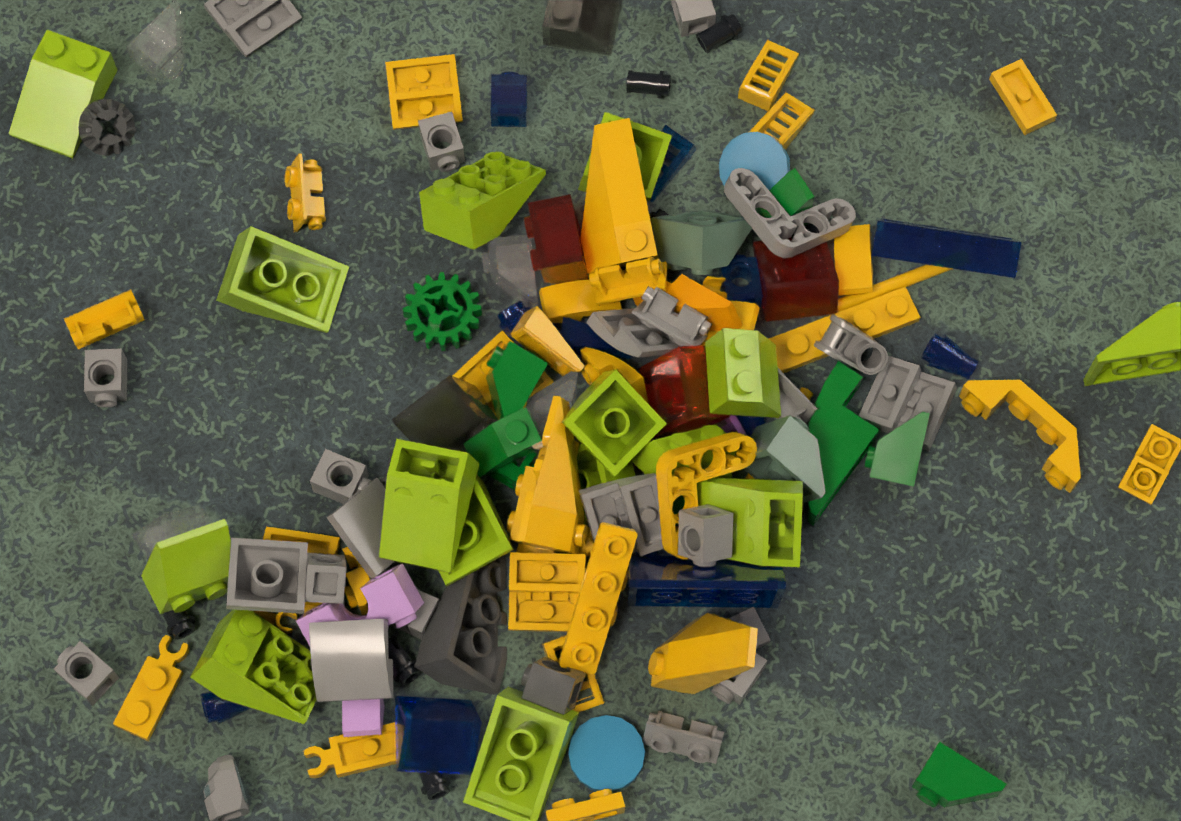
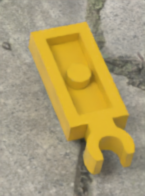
(151, 691)
(355, 753)

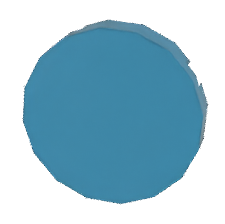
(758, 154)
(606, 753)

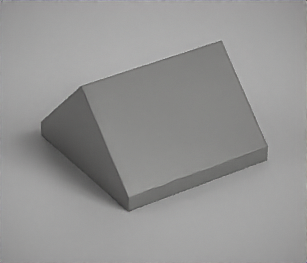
(267, 575)

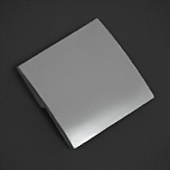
(252, 22)
(629, 334)
(902, 393)
(628, 504)
(361, 525)
(351, 660)

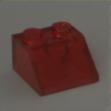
(557, 240)
(797, 284)
(679, 390)

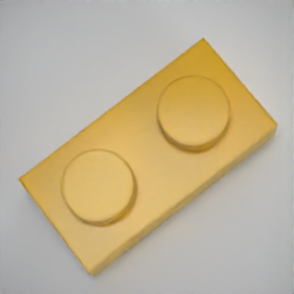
(1023, 97)
(601, 805)

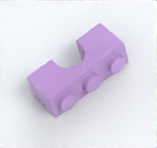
(388, 597)

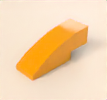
(715, 307)

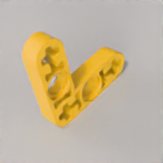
(685, 479)

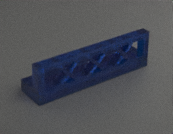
(946, 247)

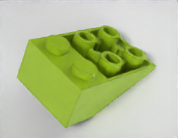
(478, 199)
(426, 504)
(764, 518)
(257, 667)

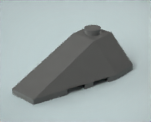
(463, 633)

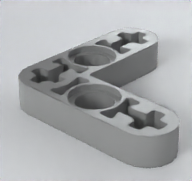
(748, 192)

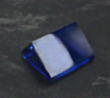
(436, 735)

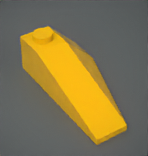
(615, 208)
(555, 512)
(703, 654)

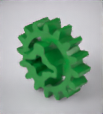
(433, 298)

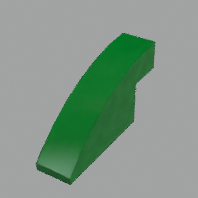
(840, 435)

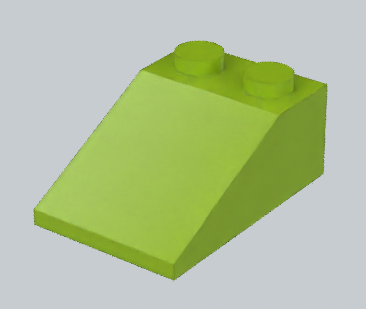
(57, 89)
(282, 281)
(1143, 351)
(481, 538)
(519, 757)

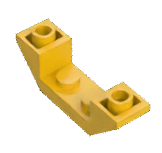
(1024, 404)

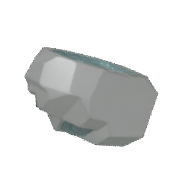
(224, 791)

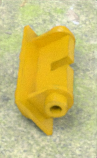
(303, 180)
(618, 284)
(104, 319)

